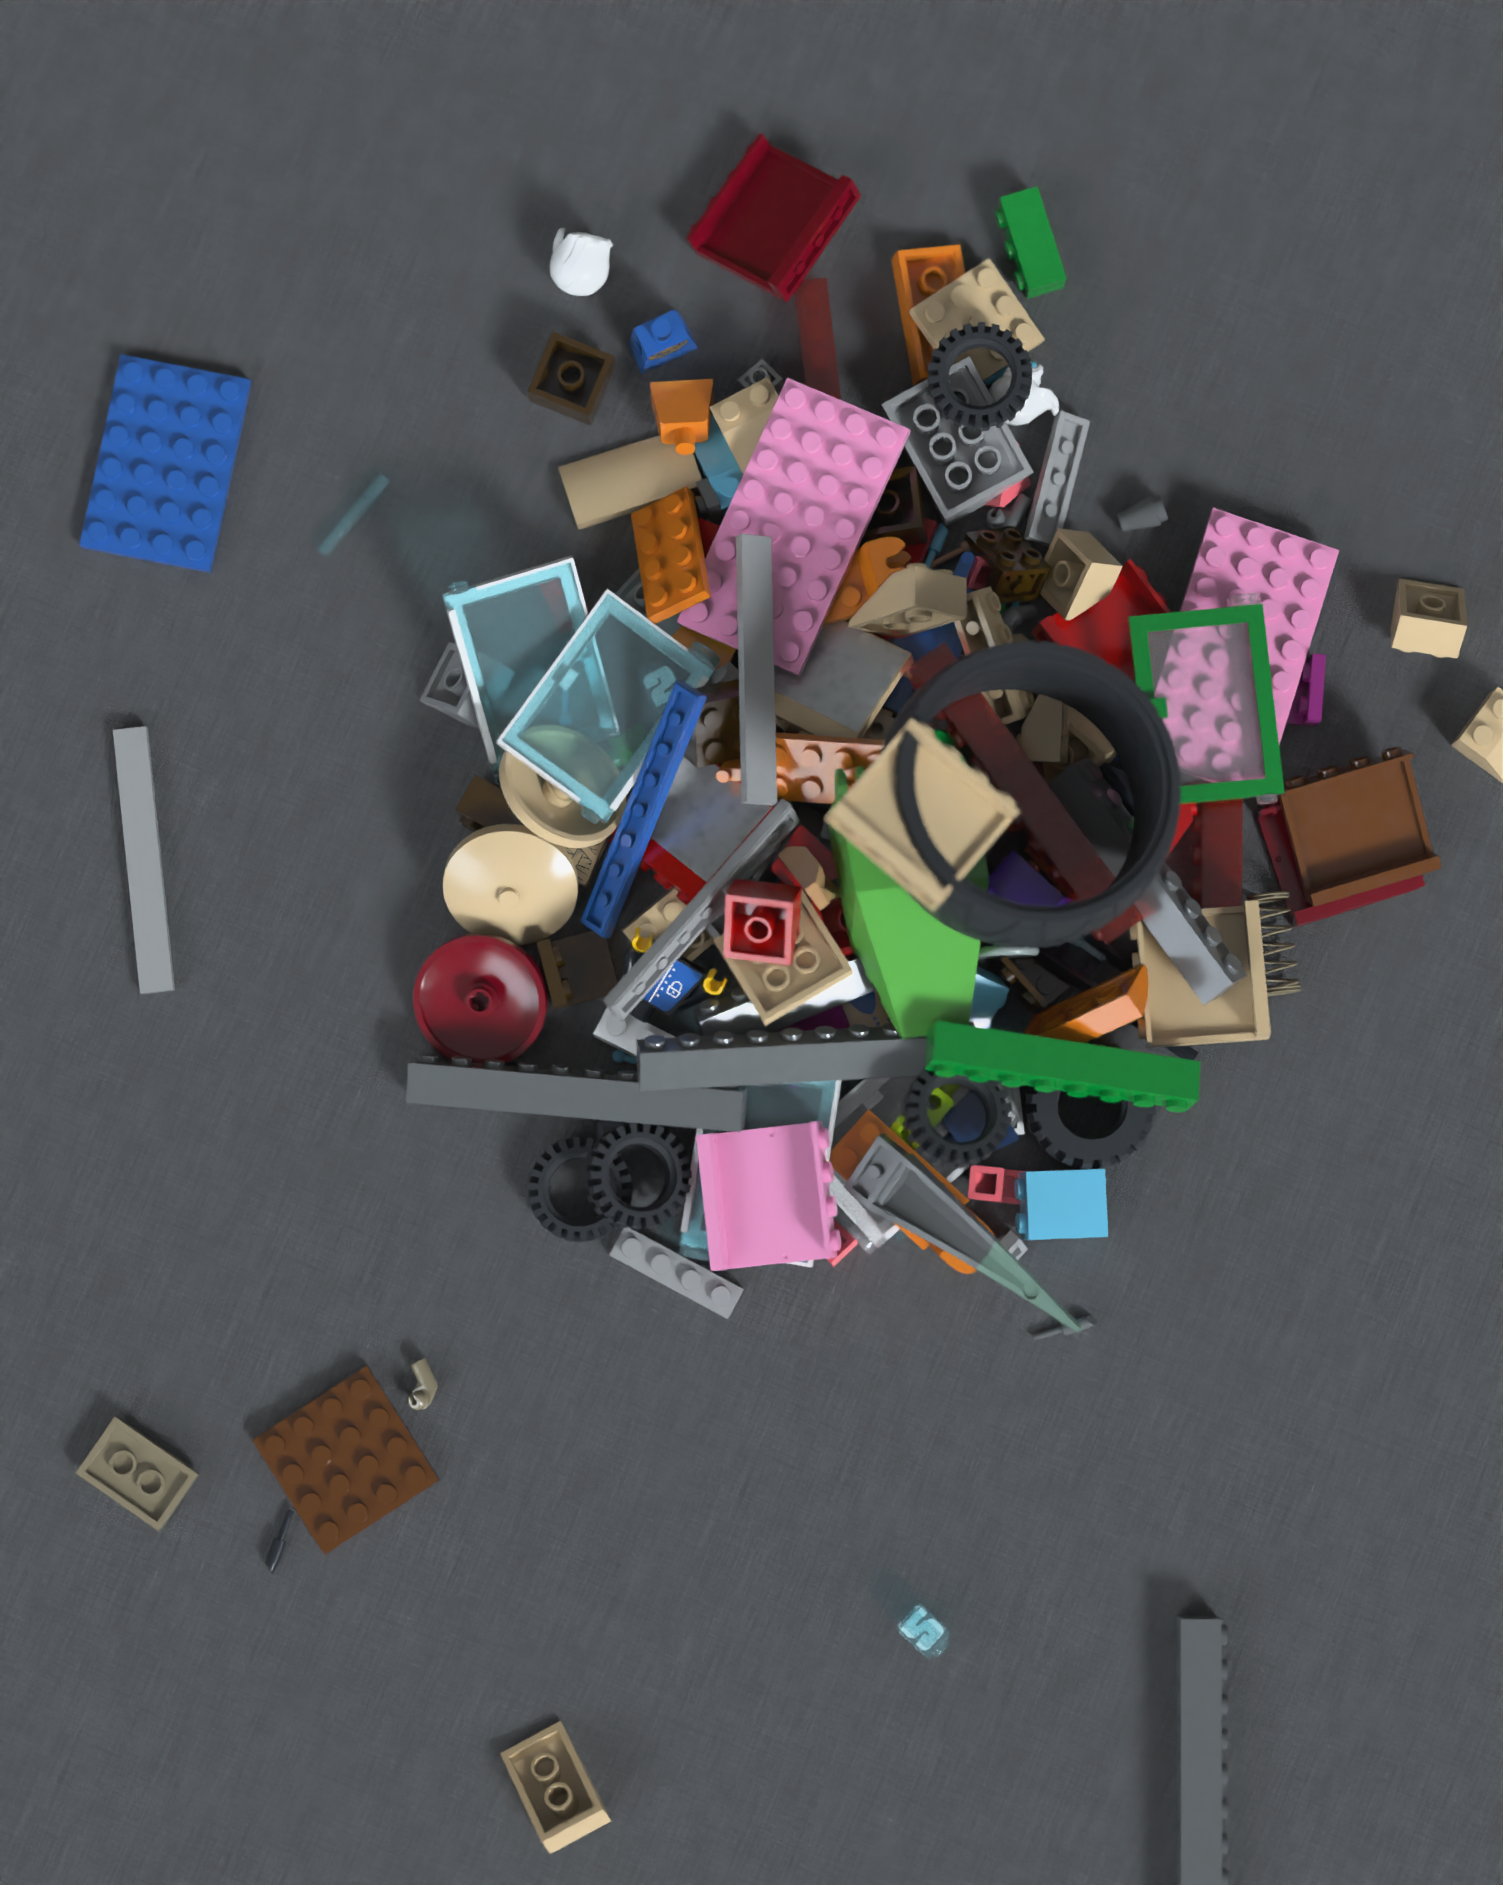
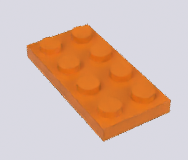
(670, 555)

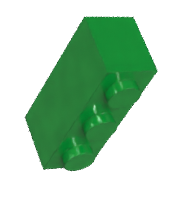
(1030, 242)

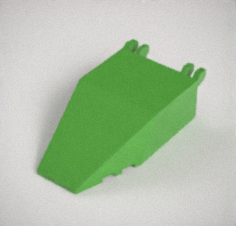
(907, 954)

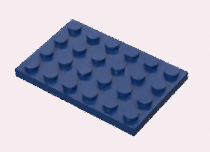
(165, 463)

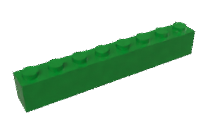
(1062, 1066)

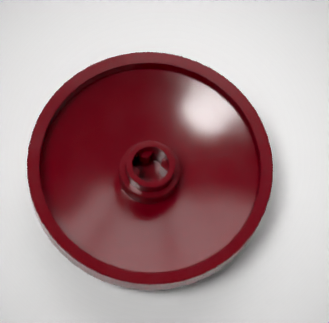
(480, 998)

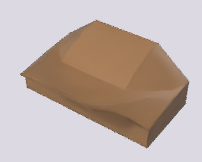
(809, 875)

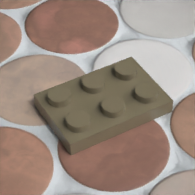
(137, 1473)

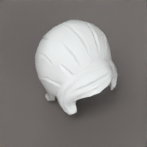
(579, 262)
(1038, 401)

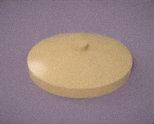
(549, 810)
(510, 884)

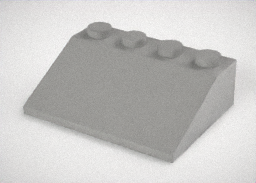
(955, 464)

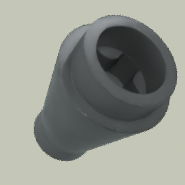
(1143, 514)

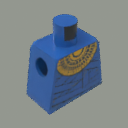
(661, 341)

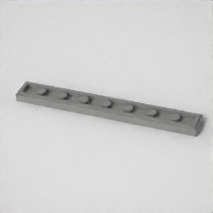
(756, 669)
(143, 860)
(700, 910)

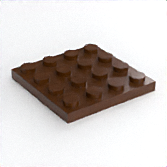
(346, 1460)

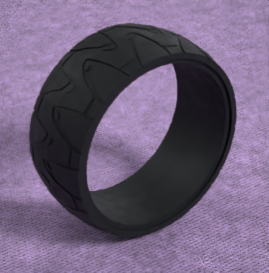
(1128, 723)

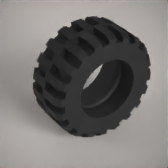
(1083, 1151)

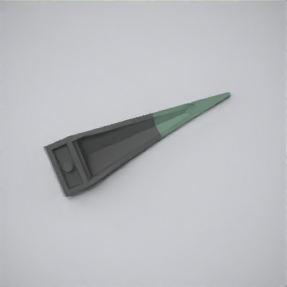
(913, 1198)

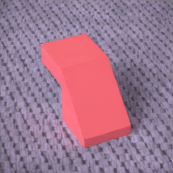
(992, 1184)

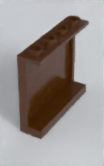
(1357, 826)

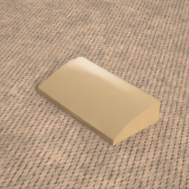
(626, 480)

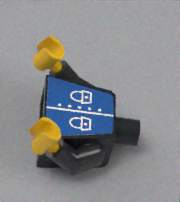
(677, 989)

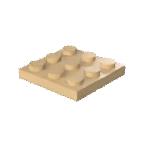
(971, 299)
(780, 987)

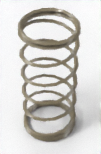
(1293, 986)

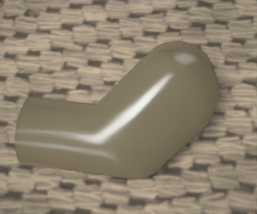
(425, 1387)

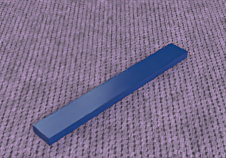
(643, 808)

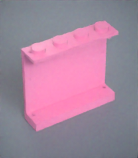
(768, 1196)

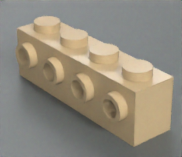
(986, 629)

